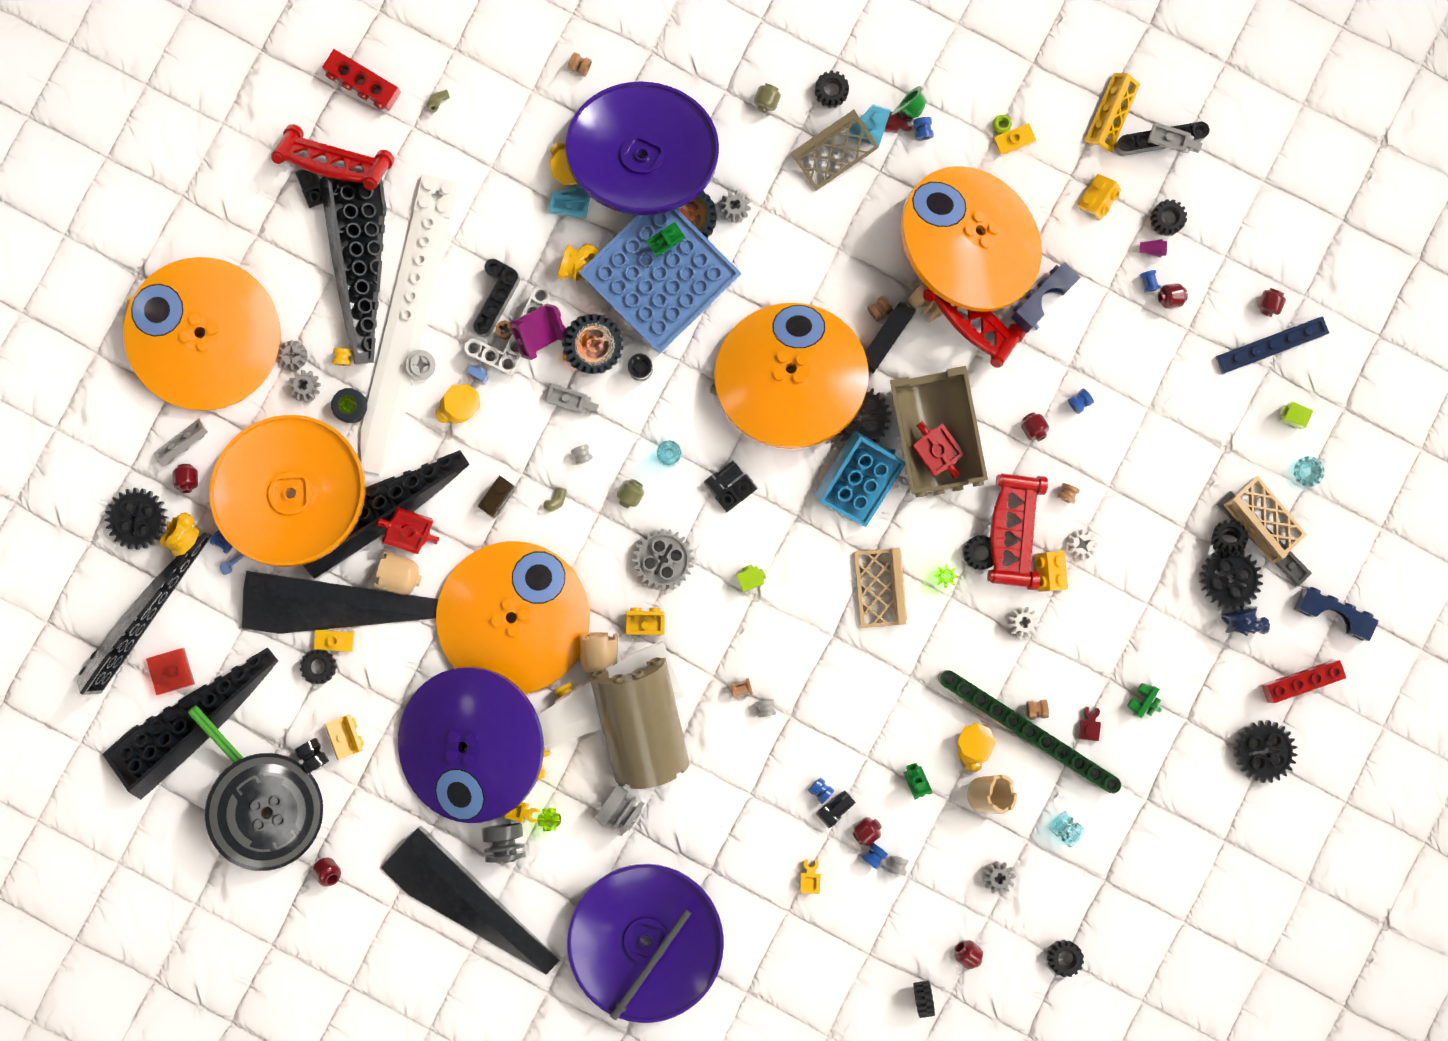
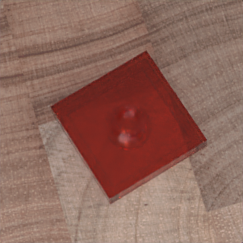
(170, 671)

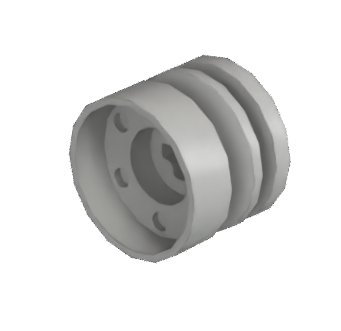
(620, 810)

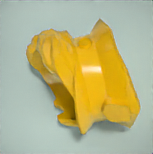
(559, 165)
(575, 260)
(458, 404)
(180, 534)
(975, 746)

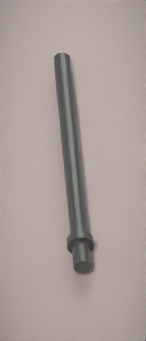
(621, 1006)

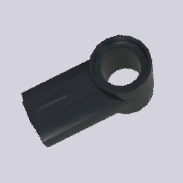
(719, 481)
(832, 811)

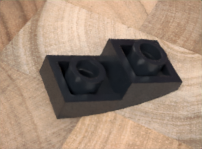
(310, 187)
(736, 493)

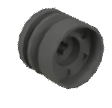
(503, 843)

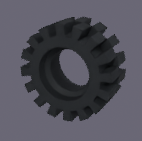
(835, 78)
(1174, 207)
(1228, 547)
(969, 553)
(306, 664)
(1070, 969)
(924, 999)

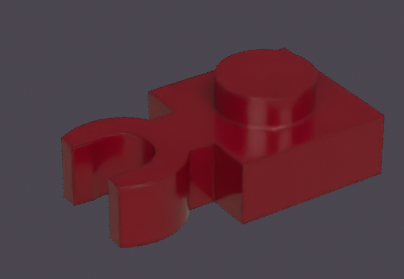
(895, 122)
(1090, 727)

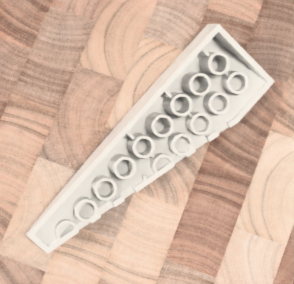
(577, 710)

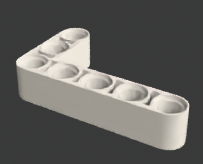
(508, 354)

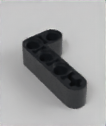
(492, 300)
(888, 335)

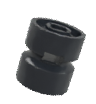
(640, 367)
(311, 755)

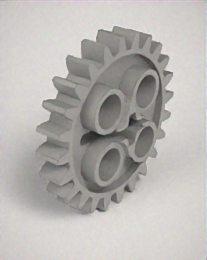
(647, 551)

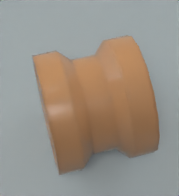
(1068, 493)

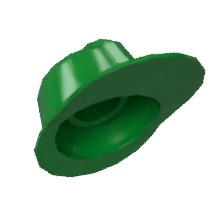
(912, 103)

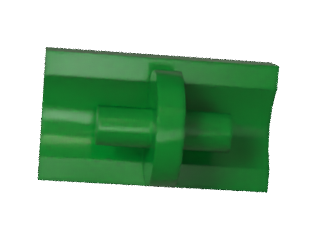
(665, 239)
(1149, 693)
(917, 781)

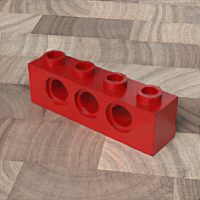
(337, 62)
(1303, 681)

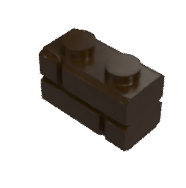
(497, 496)

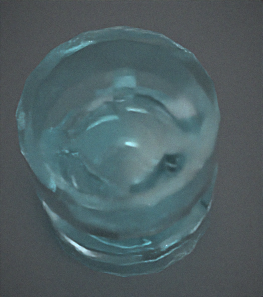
(669, 453)
(1067, 829)

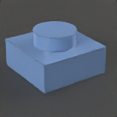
(478, 373)

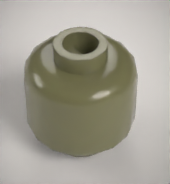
(767, 98)
(630, 493)

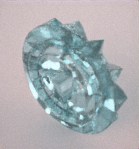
(1316, 467)

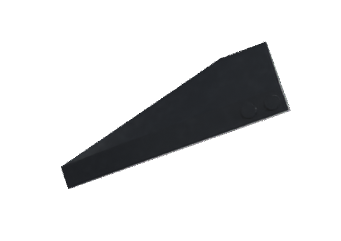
(356, 246)
(383, 498)
(302, 605)
(135, 622)
(165, 741)
(445, 885)

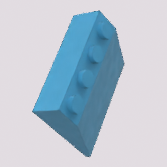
(859, 479)

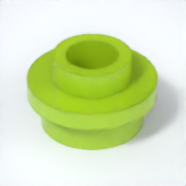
(1002, 118)

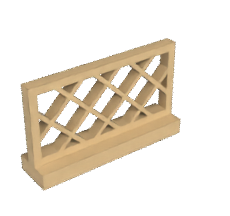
(1256, 527)
(898, 587)

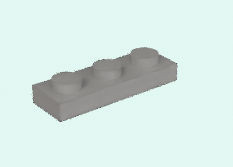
(180, 442)

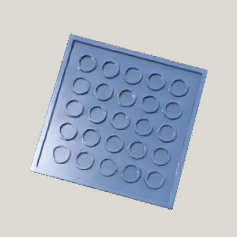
(661, 292)

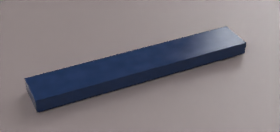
(1272, 345)

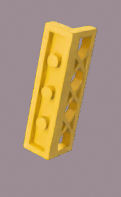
(1110, 108)

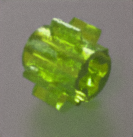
(949, 572)
(549, 819)

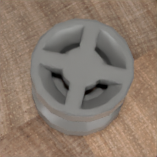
(582, 454)
(765, 708)
(898, 865)

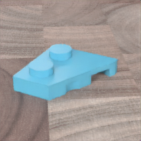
(875, 121)
(571, 203)

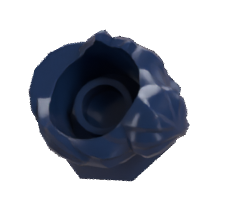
(1245, 621)

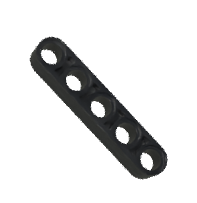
(1135, 147)

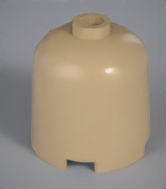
(397, 574)
(598, 651)
(992, 794)

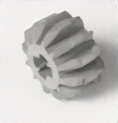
(735, 199)
(311, 385)
(993, 883)

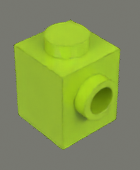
(1295, 415)
(751, 577)

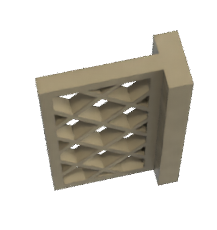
(824, 136)

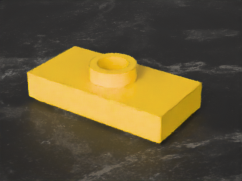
(1014, 139)
(334, 640)

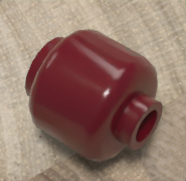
(1172, 295)
(1271, 302)
(1035, 426)
(185, 478)
(867, 831)
(326, 872)
(968, 954)

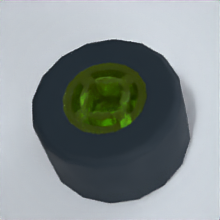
(354, 409)

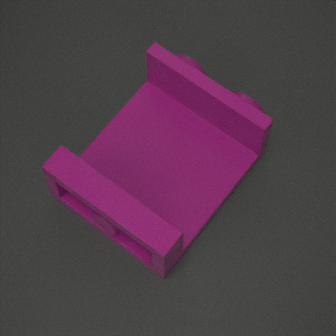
(538, 330)

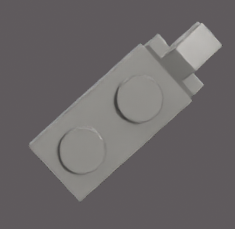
(1173, 139)
(570, 399)

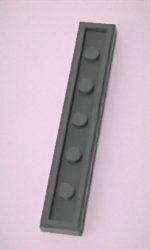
(1290, 565)

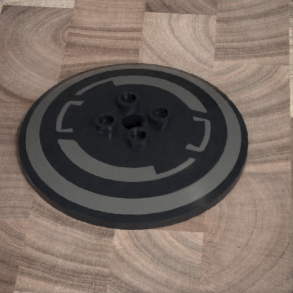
(236, 805)

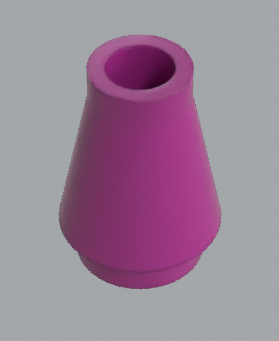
(1155, 248)

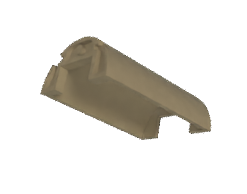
(935, 401)
(641, 725)

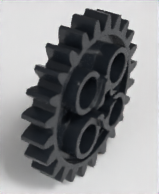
(881, 419)
(153, 522)
(1224, 595)
(1263, 734)

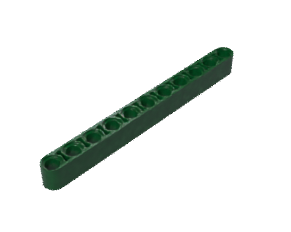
(1036, 737)

